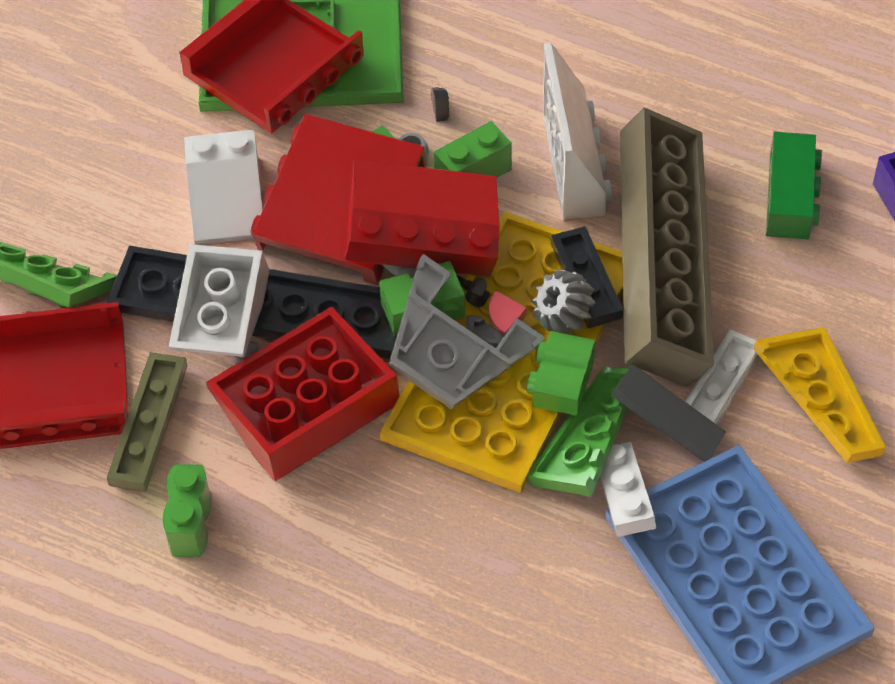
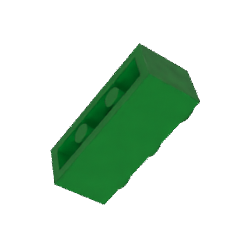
(793, 185)

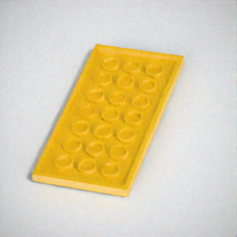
(497, 428)

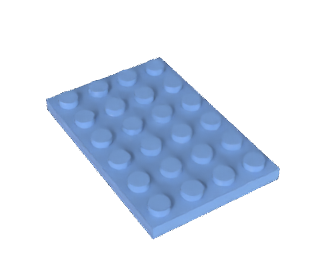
(742, 575)

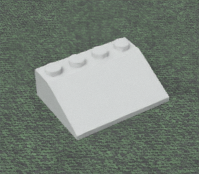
(573, 141)

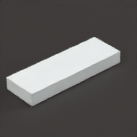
(723, 380)

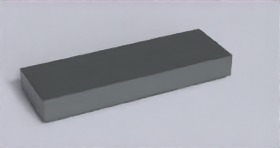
(668, 413)

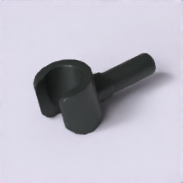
(476, 291)

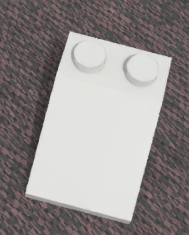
(223, 185)
(219, 300)

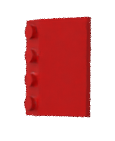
(419, 211)
(305, 392)

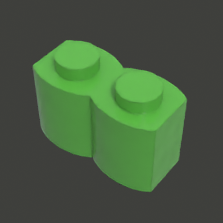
(562, 372)
(187, 510)

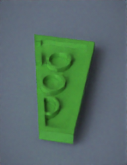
(44, 278)
(584, 441)

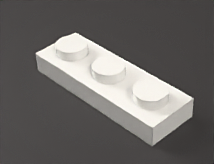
(626, 492)

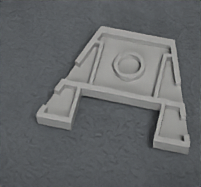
(442, 353)

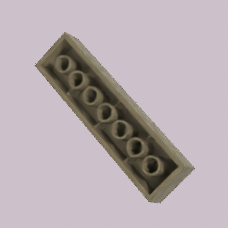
(665, 249)

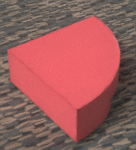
(504, 312)

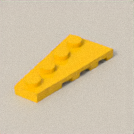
(823, 388)

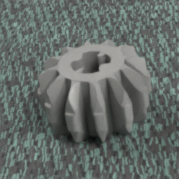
(563, 302)

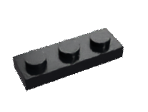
(578, 254)

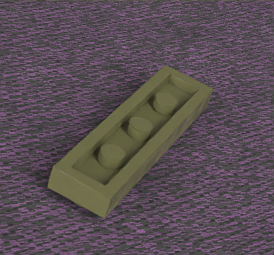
(147, 422)

